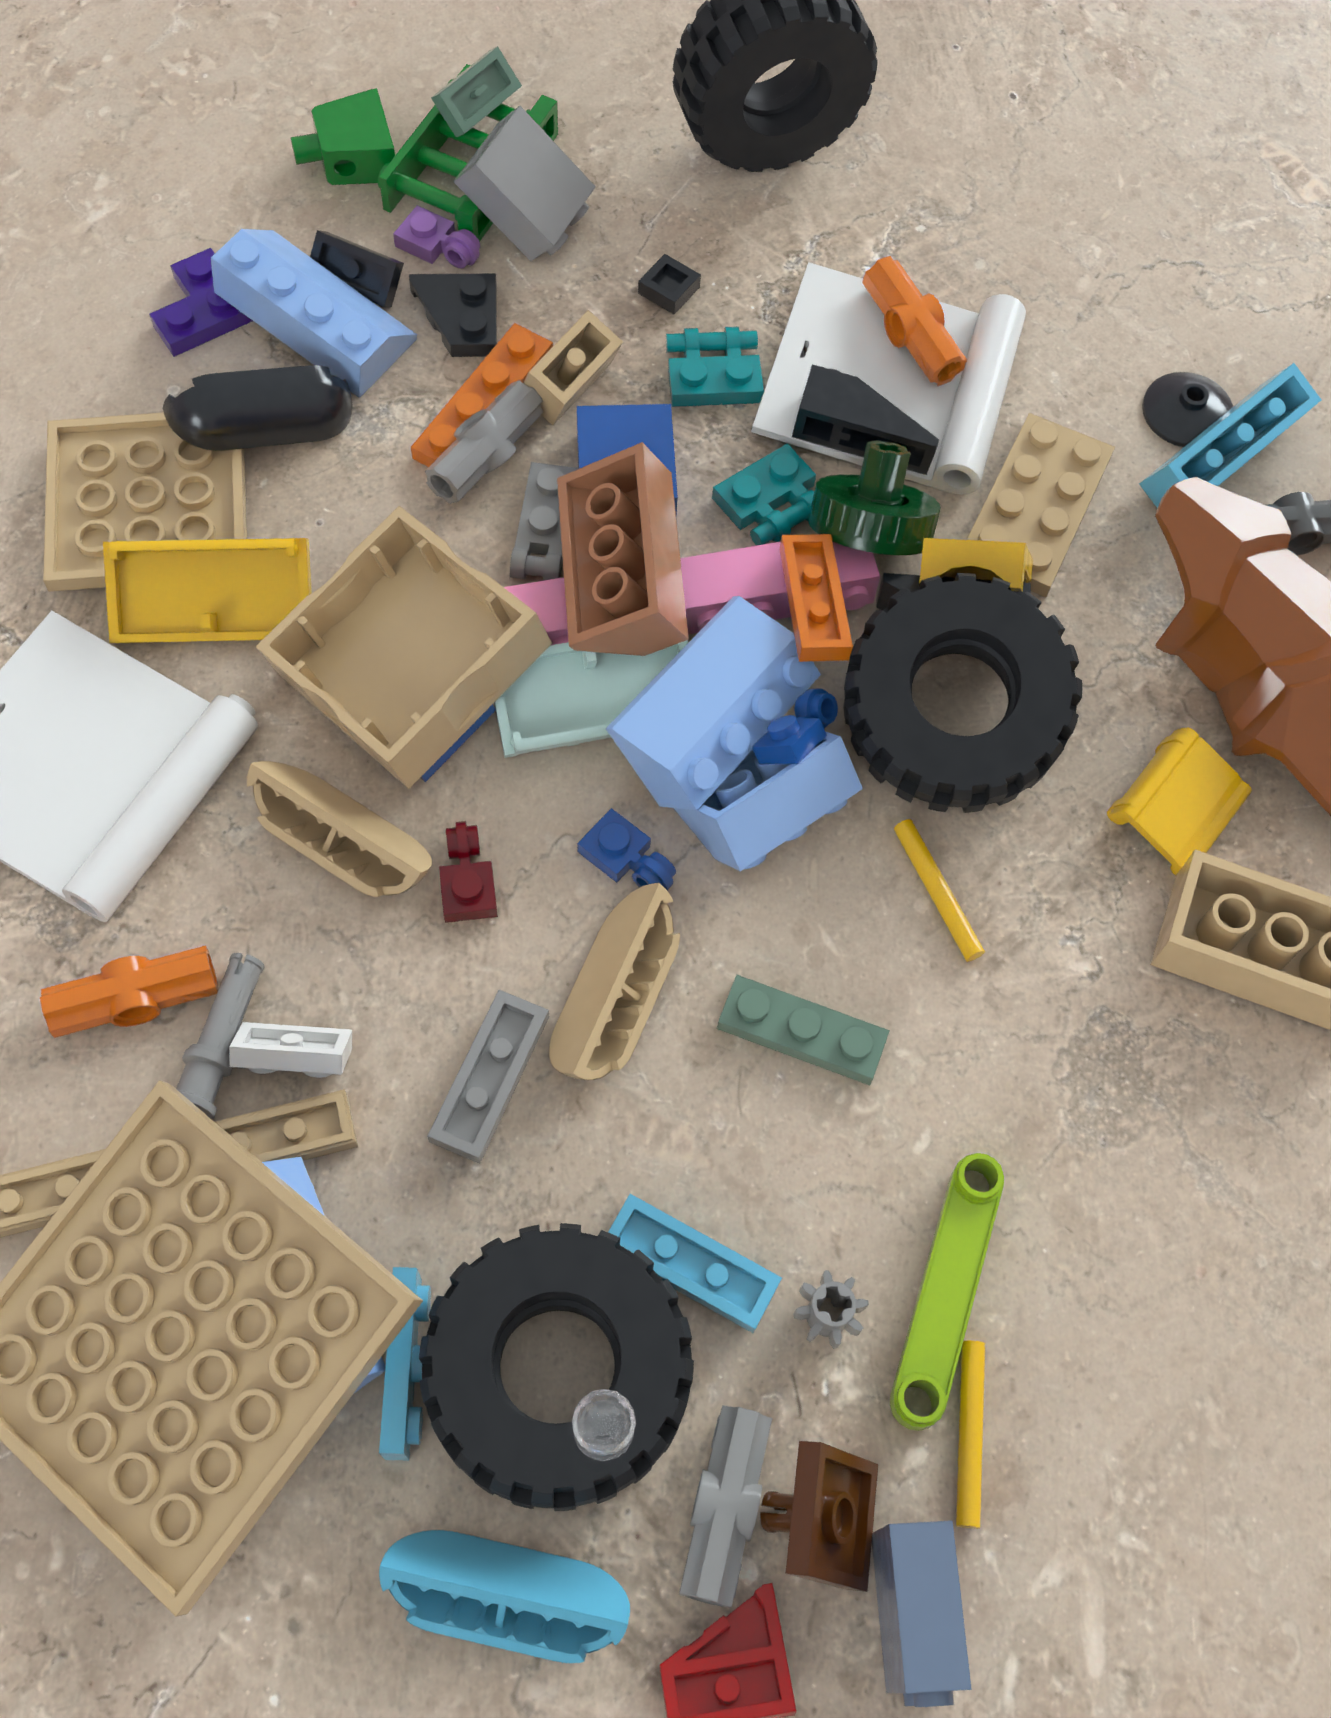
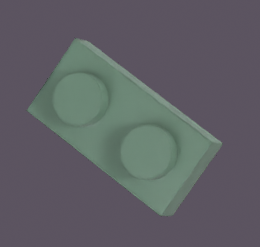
(476, 91)

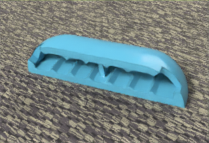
(505, 1595)

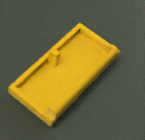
(203, 588)

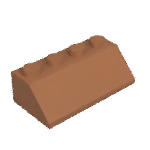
(622, 555)

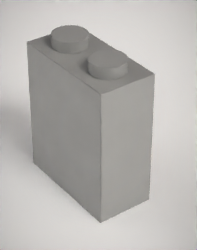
(526, 185)

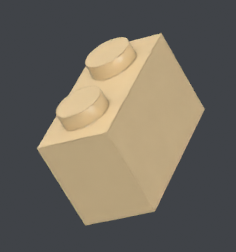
(573, 365)

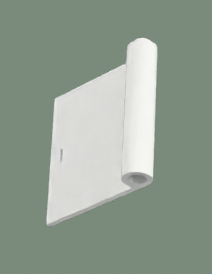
(848, 334)
(101, 763)

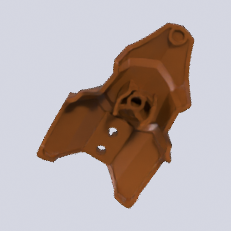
(1253, 626)

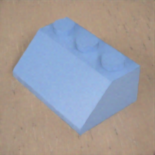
(772, 803)

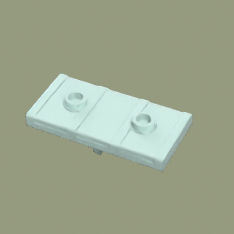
(572, 696)

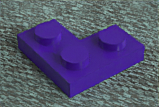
(199, 315)

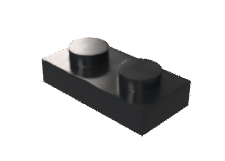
(361, 268)

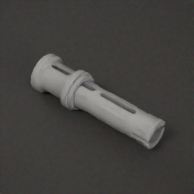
(209, 1058)

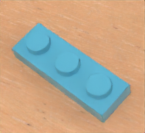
(697, 1263)
(400, 1420)

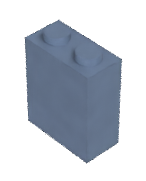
(920, 1612)

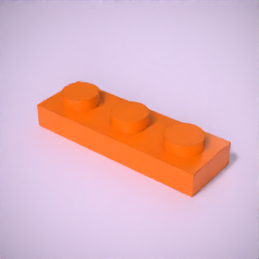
(815, 598)

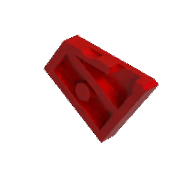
(733, 1667)

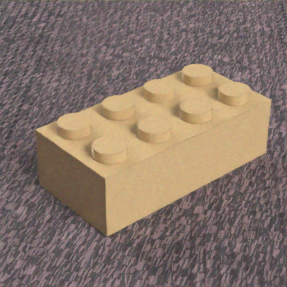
(1249, 937)

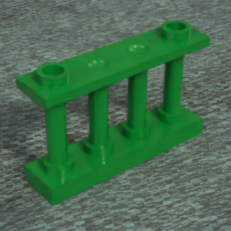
(422, 150)

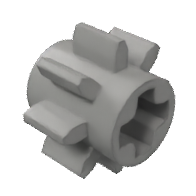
(840, 1297)

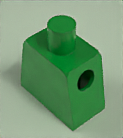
(348, 139)

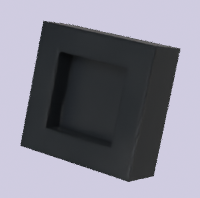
(669, 284)

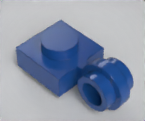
(794, 737)
(618, 846)

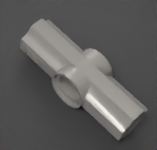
(484, 442)
(726, 1506)

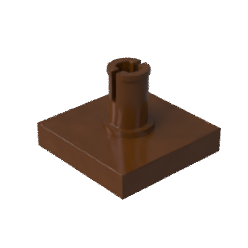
(827, 1516)

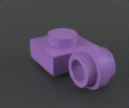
(430, 234)

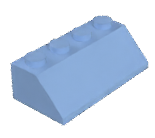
(308, 307)
(711, 705)

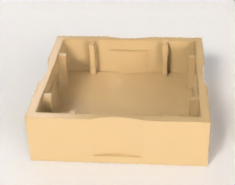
(405, 646)

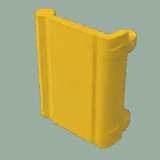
(1182, 797)

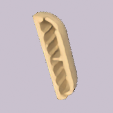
(336, 830)
(616, 986)

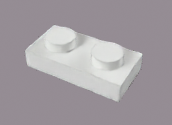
(303, 1049)

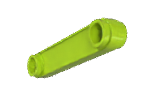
(947, 1291)

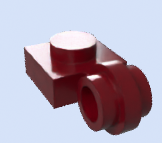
(468, 886)

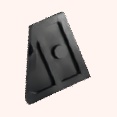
(460, 309)

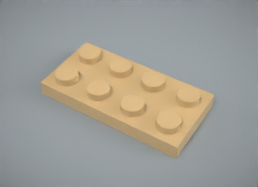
(1043, 494)

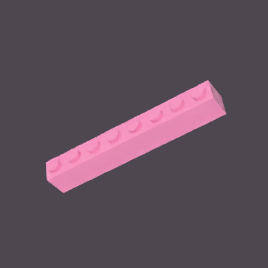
(714, 579)

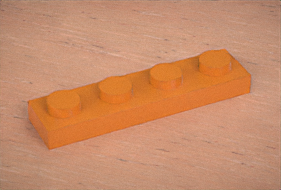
(506, 363)

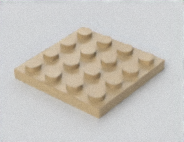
(131, 484)

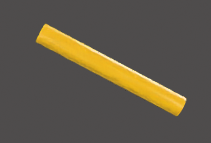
(939, 890)
(970, 1435)

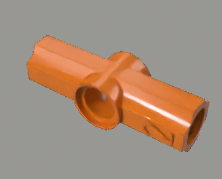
(914, 321)
(129, 991)

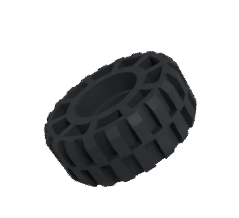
(790, 113)
(974, 622)
(499, 1291)

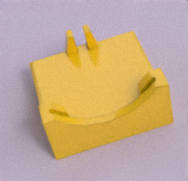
(983, 558)

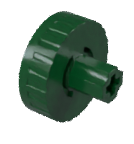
(876, 507)

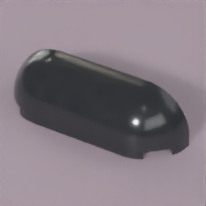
(260, 408)

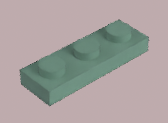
(803, 1029)

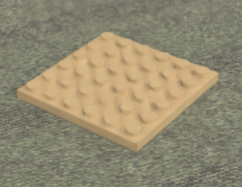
(183, 1343)

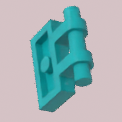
(717, 378)
(764, 487)

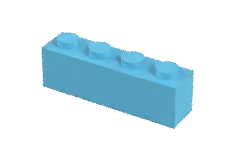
(1237, 434)

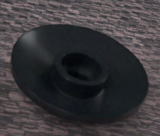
(1183, 406)

